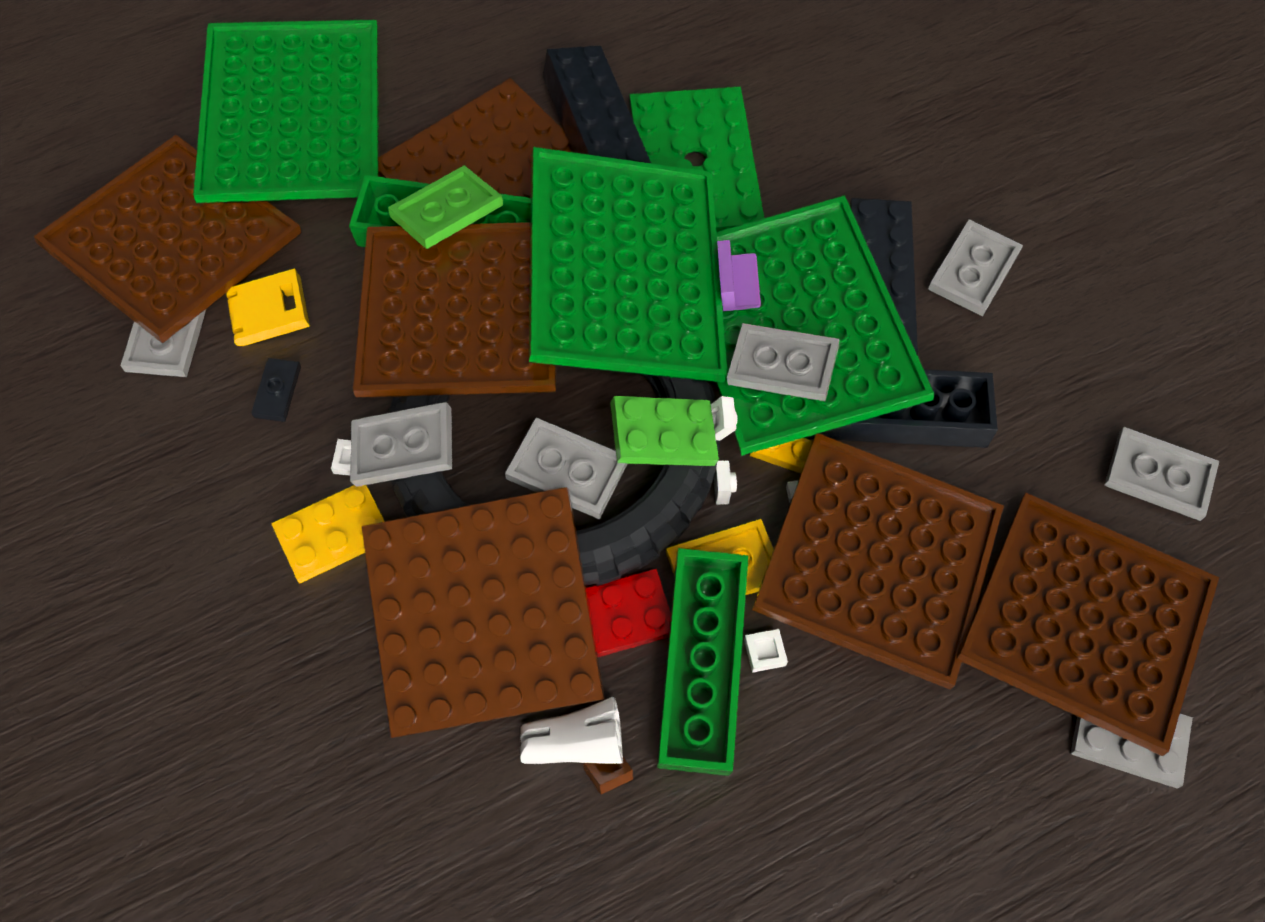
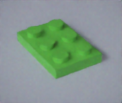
(445, 206)
(664, 431)

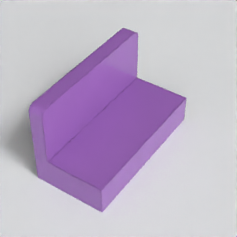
(738, 279)

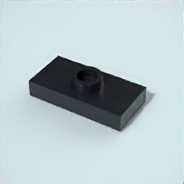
(276, 389)

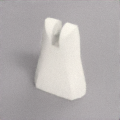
(580, 736)

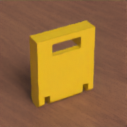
(260, 311)

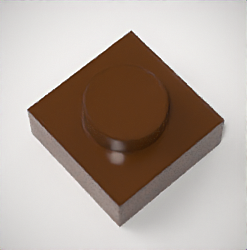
(608, 775)

